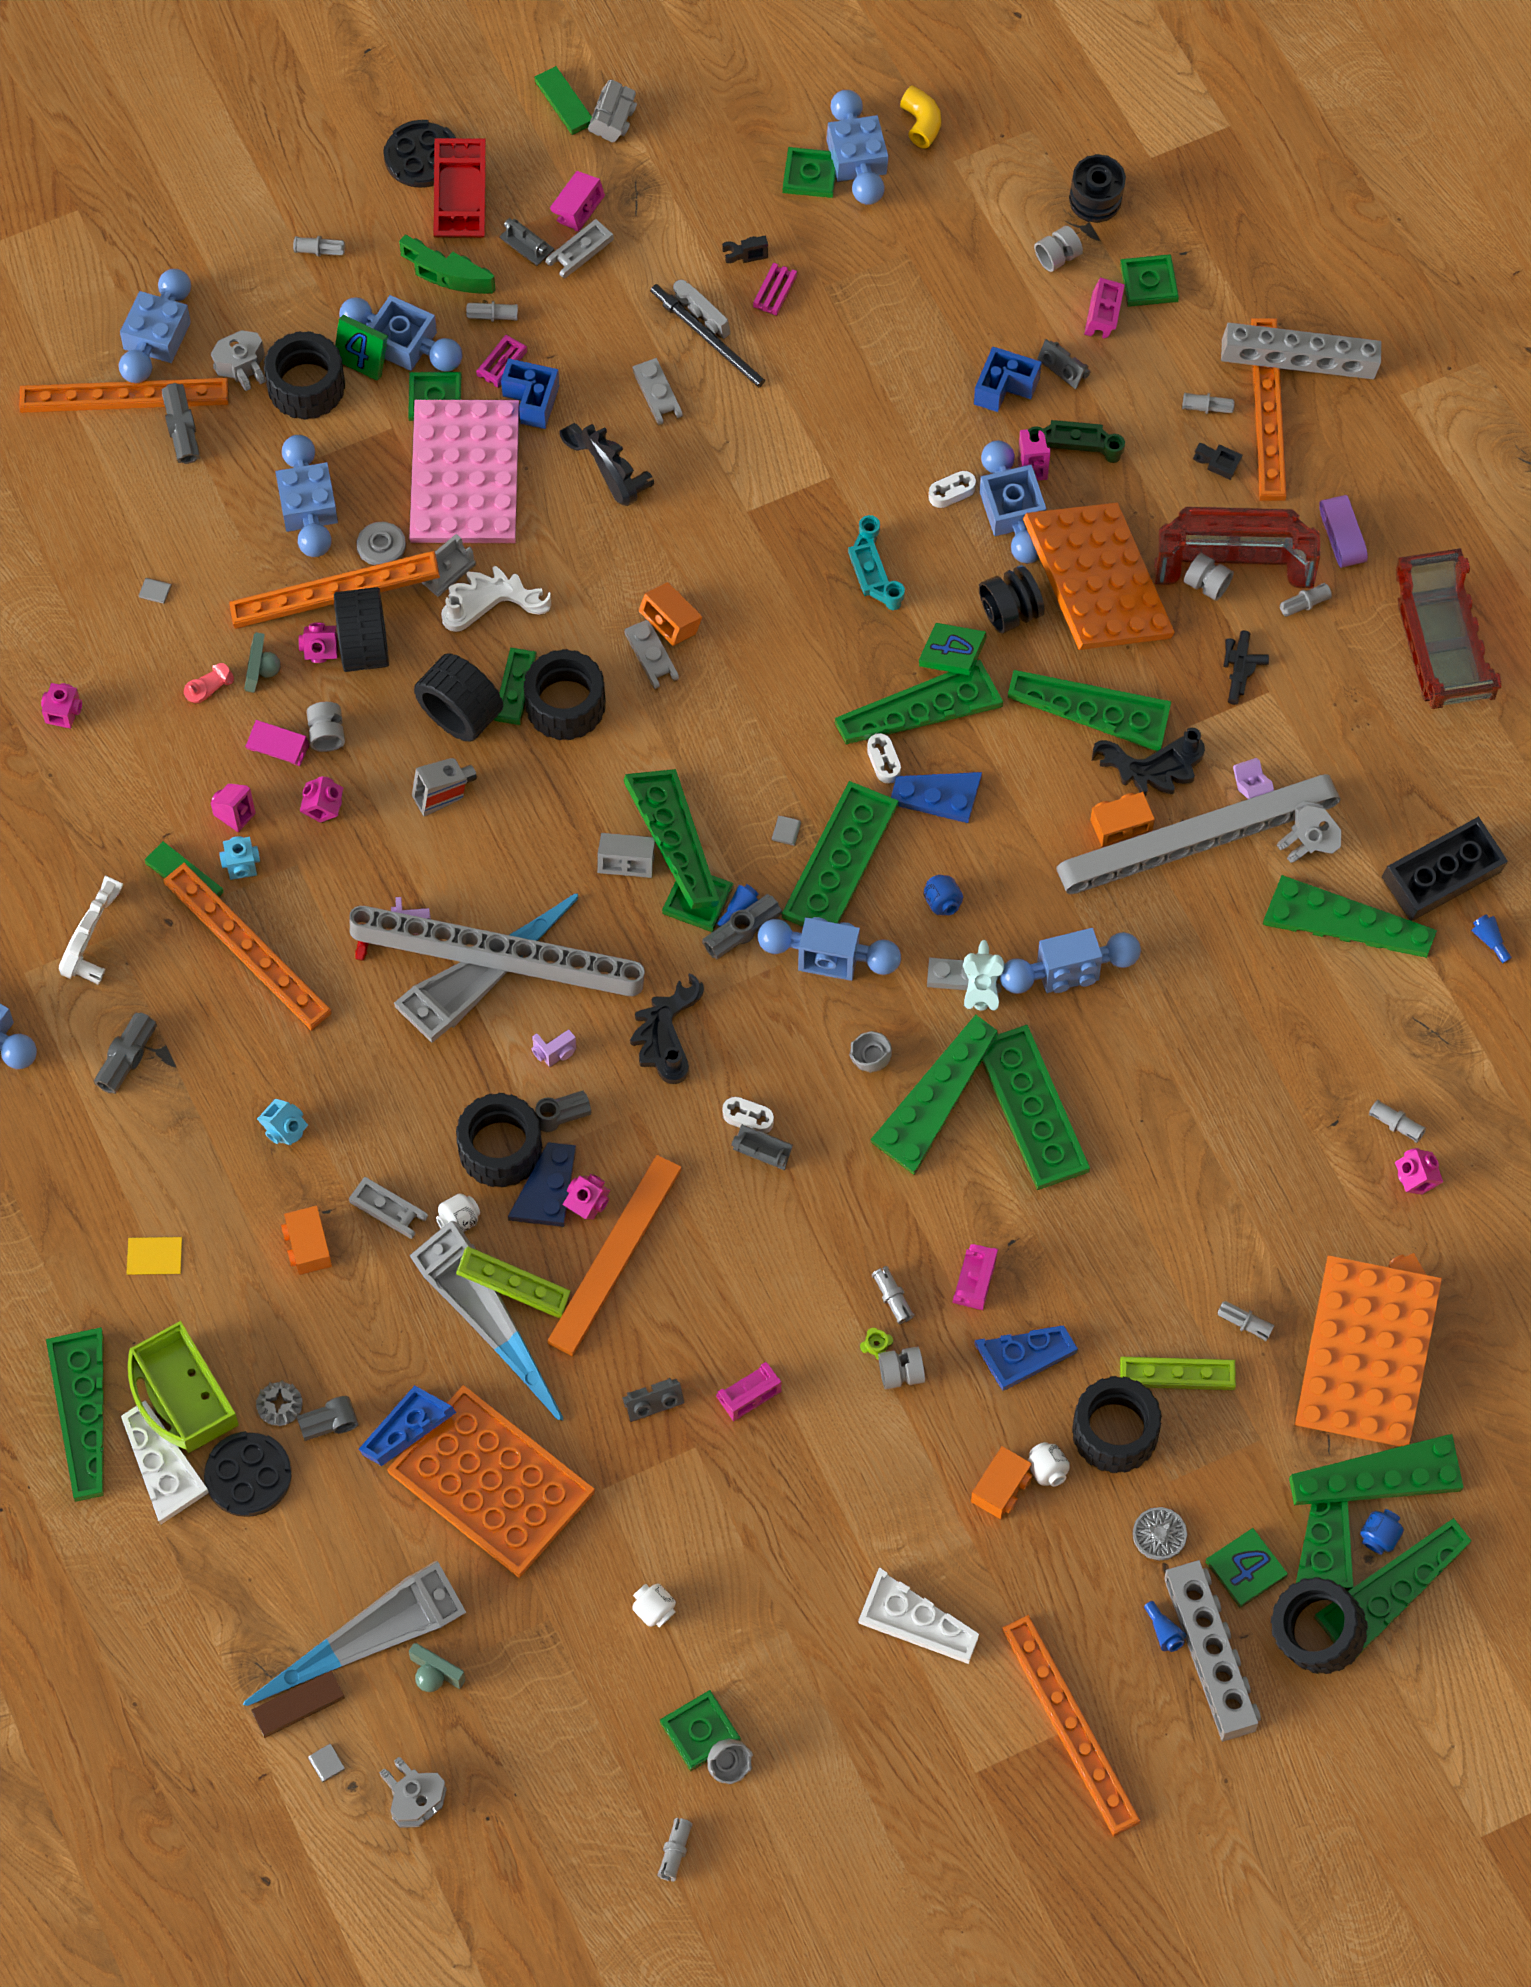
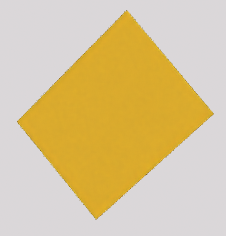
(154, 1255)

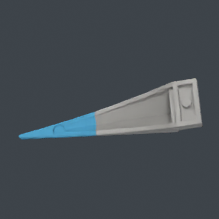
(450, 995)
(479, 1306)
(404, 1612)

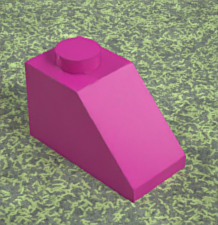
(233, 805)

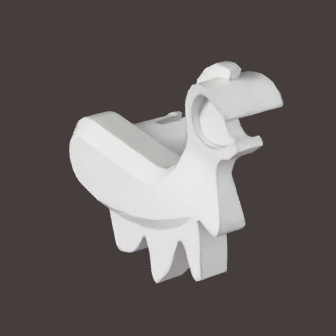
(470, 602)
(72, 960)

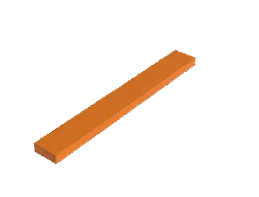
(118, 395)
(1269, 427)
(321, 591)
(247, 946)
(614, 1255)
(1071, 1725)

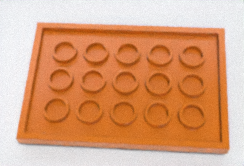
(1098, 576)
(1368, 1351)
(492, 1482)

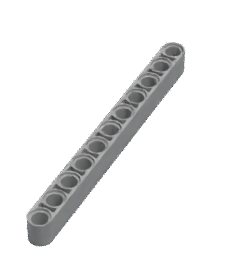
(1194, 835)
(508, 957)

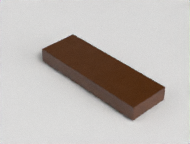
(298, 1704)

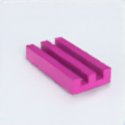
(782, 272)
(491, 376)

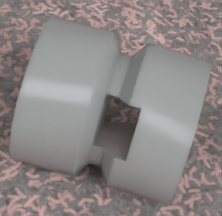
(1061, 247)
(1206, 575)
(325, 726)
(901, 1367)

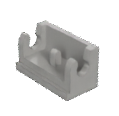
(452, 564)
(626, 855)

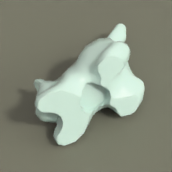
(982, 971)

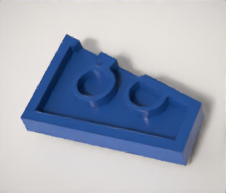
(939, 794)
(1025, 1355)
(406, 1424)

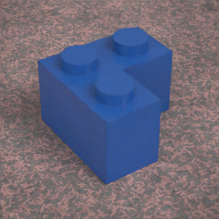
(1003, 374)
(535, 388)

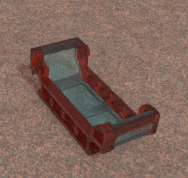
(1239, 538)
(1443, 630)

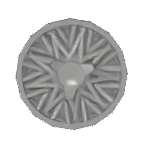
(381, 543)
(1159, 1533)

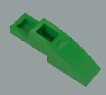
(452, 272)

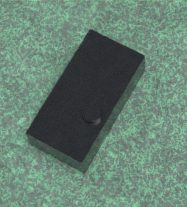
(1444, 869)

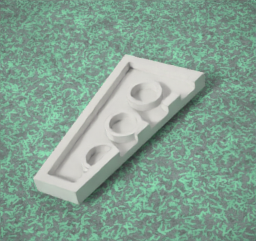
(164, 1468)
(905, 1615)

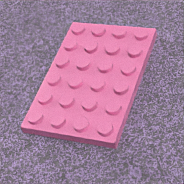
(464, 471)

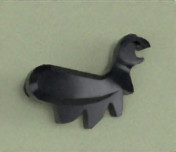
(613, 468)
(1157, 770)
(658, 1035)

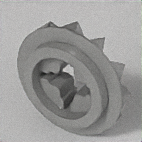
(287, 1412)

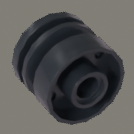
(1097, 188)
(1011, 599)

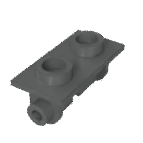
(525, 242)
(1061, 363)
(762, 1147)
(664, 1396)

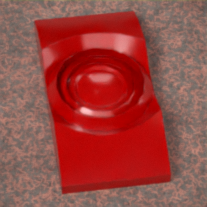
(459, 188)

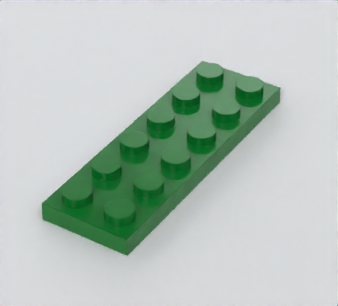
(841, 855)
(1033, 1109)

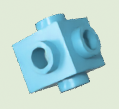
(239, 857)
(283, 1122)

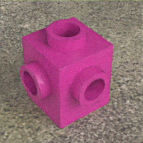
(319, 642)
(61, 705)
(321, 799)
(1418, 1171)
(587, 1196)

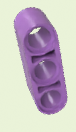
(1343, 531)

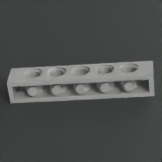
(1301, 351)
(1229, 1722)

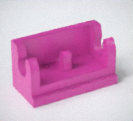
(578, 200)
(1104, 307)
(1034, 453)
(278, 742)
(975, 1276)
(750, 1392)

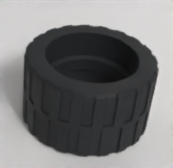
(298, 350)
(361, 629)
(558, 667)
(458, 697)
(491, 1110)
(1116, 1392)
(1290, 1606)

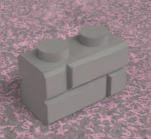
(612, 111)

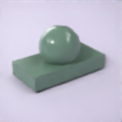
(262, 664)
(434, 1670)

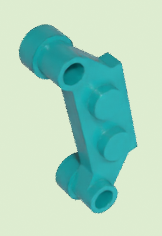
(870, 568)

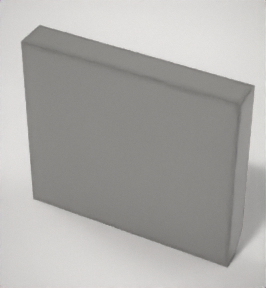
(154, 590)
(786, 830)
(326, 1762)

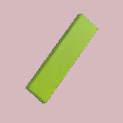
(513, 1282)
(1180, 1372)

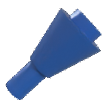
(741, 900)
(1489, 933)
(1168, 1634)

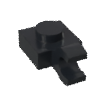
(750, 250)
(1221, 461)

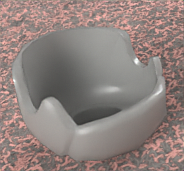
(871, 1051)
(729, 1761)

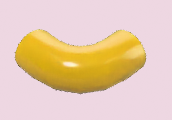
(927, 116)

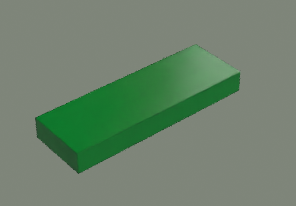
(563, 100)
(512, 685)
(166, 860)

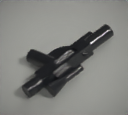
(1243, 664)

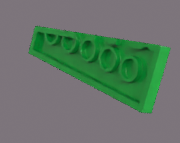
(669, 820)
(1399, 1582)

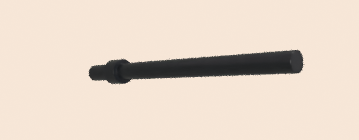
(673, 305)

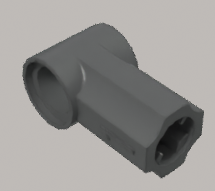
(564, 1110)
(335, 1417)

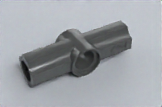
(180, 423)
(729, 936)
(125, 1052)

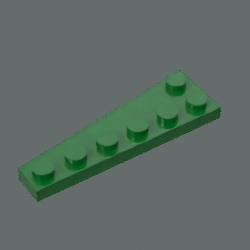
(922, 705)
(1111, 711)
(1324, 913)
(923, 1113)
(79, 1392)
(1396, 1472)

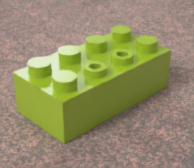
(165, 1367)

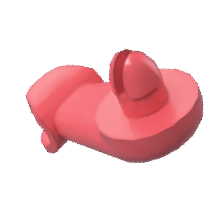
(200, 689)

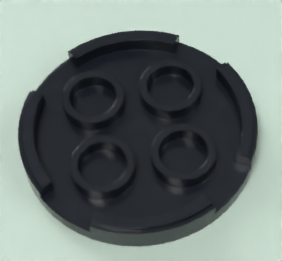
(411, 152)
(247, 1474)

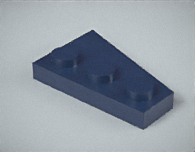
(546, 1188)

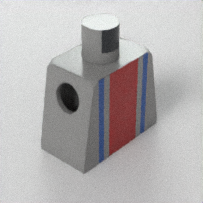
(440, 784)

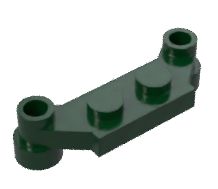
(1081, 437)

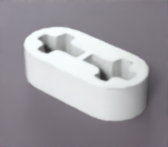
(952, 489)
(878, 760)
(747, 1115)

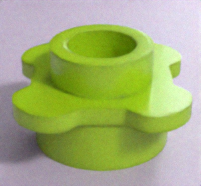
(876, 1335)

